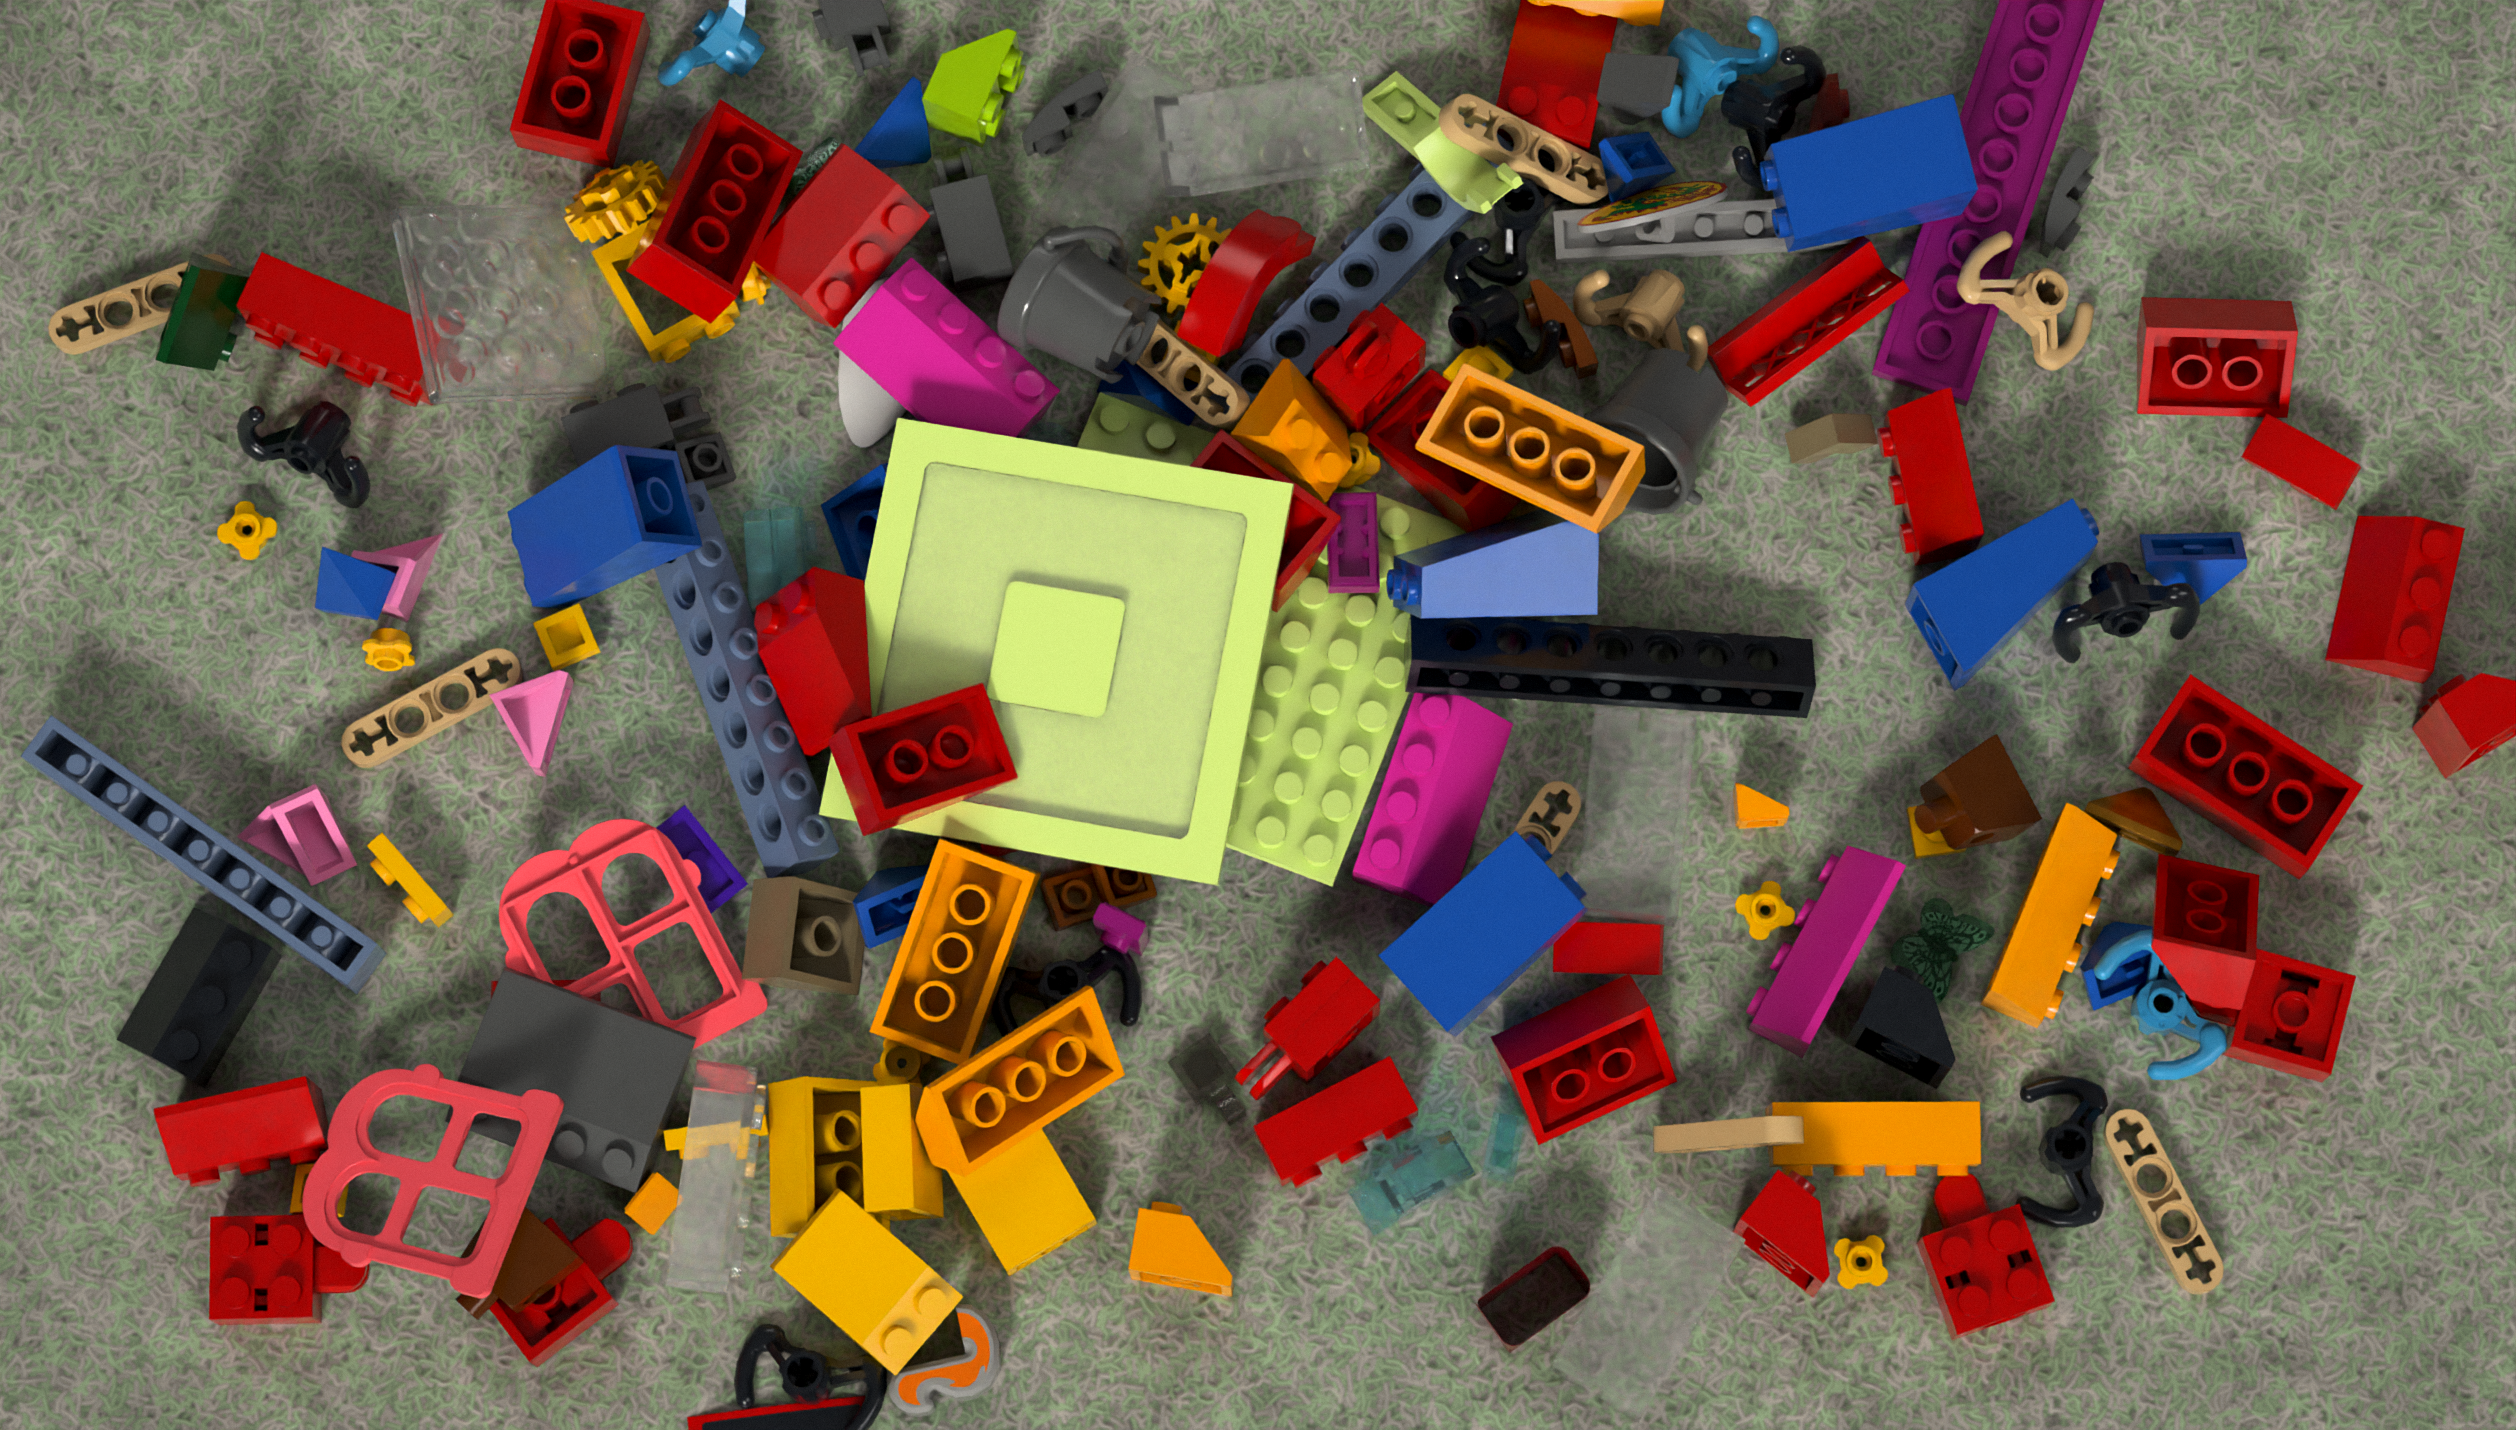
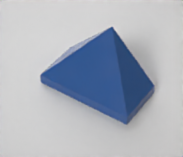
(900, 133)
(1632, 164)
(1147, 393)
(2197, 559)
(351, 586)
(888, 903)
(2127, 978)

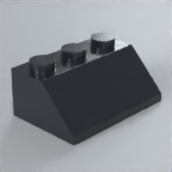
(199, 997)
(1904, 1027)

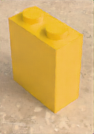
(896, 1166)
(1025, 1202)

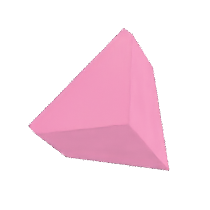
(410, 565)
(535, 715)
(302, 835)

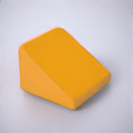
(1756, 809)
(652, 1203)

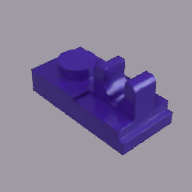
(718, 875)

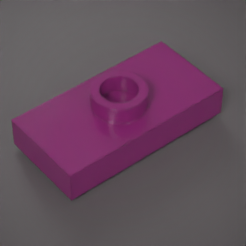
(1354, 544)
(1120, 929)

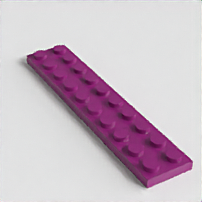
(2010, 136)

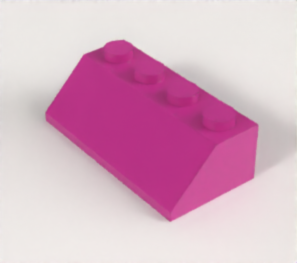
(944, 358)
(1432, 798)
(1825, 949)

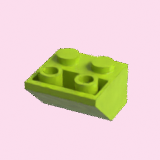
(971, 86)

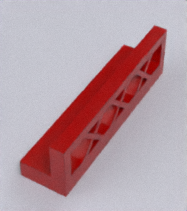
(1802, 319)

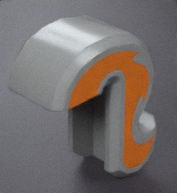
(954, 1377)

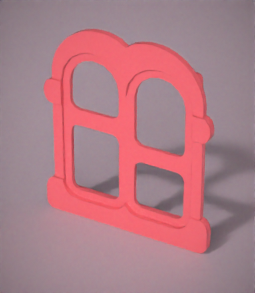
(581, 874)
(354, 1154)

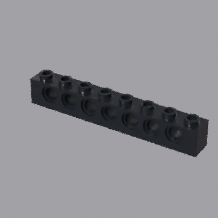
(1610, 665)

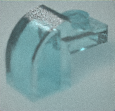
(1411, 1181)

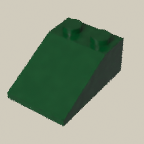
(202, 315)

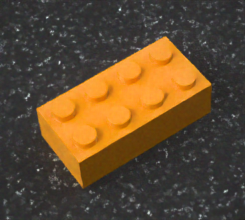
(955, 951)

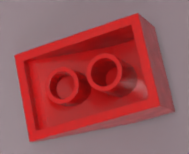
(1556, 70)
(1452, 492)
(817, 654)
(921, 758)

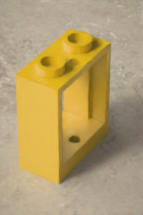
(674, 341)

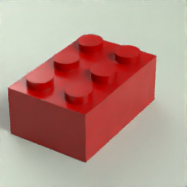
(580, 80)

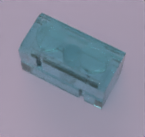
(776, 549)

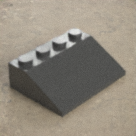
(603, 1062)

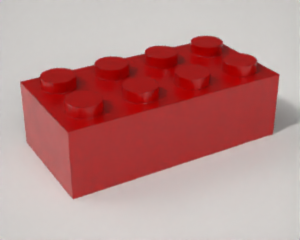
(714, 211)
(334, 327)
(2245, 777)

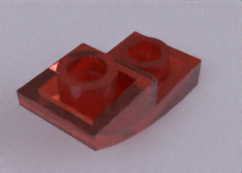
(1830, 106)

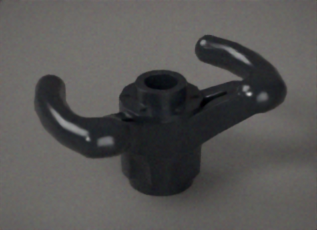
(1770, 109)
(1515, 224)
(1492, 314)
(311, 448)
(2123, 608)
(1072, 975)
(2092, 1104)
(800, 1361)

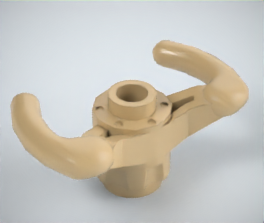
(2029, 301)
(1644, 313)

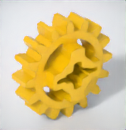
(615, 201)
(1172, 257)

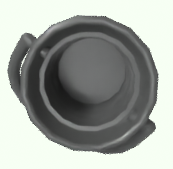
(1078, 303)
(1673, 417)

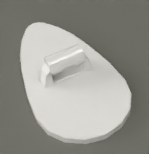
(864, 404)

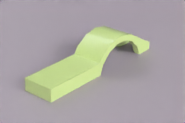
(1415, 125)

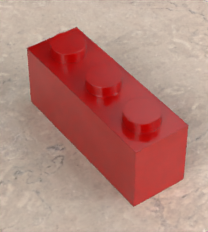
(1337, 1123)

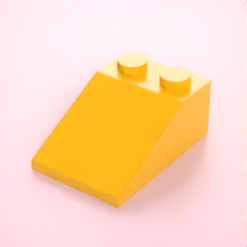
(866, 1281)

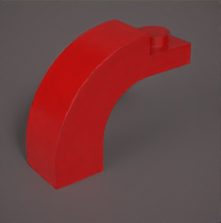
(1237, 279)

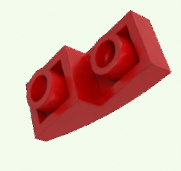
(2301, 461)
(1610, 949)

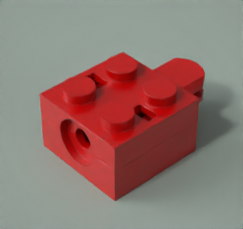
(1368, 367)
(2284, 1020)
(1312, 1026)
(1985, 1257)
(273, 1266)
(576, 1300)

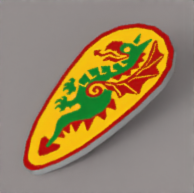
(1654, 204)

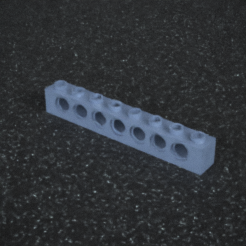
(1328, 282)
(742, 702)
(204, 854)

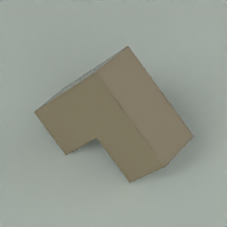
(1831, 435)

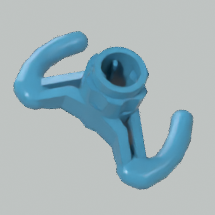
(719, 40)
(1710, 69)
(2209, 1035)

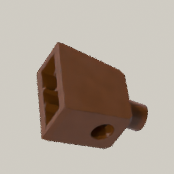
(1977, 799)
(530, 1268)

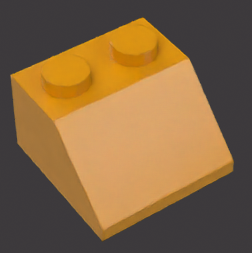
(1297, 432)
(1175, 1252)

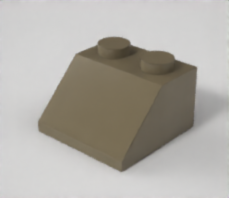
(803, 936)

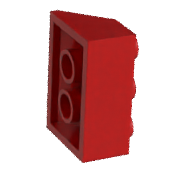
(838, 236)
(2215, 357)
(1931, 479)
(1308, 523)
(2395, 595)
(2467, 720)
(2206, 928)
(1584, 1058)
(244, 1130)
(1788, 1230)

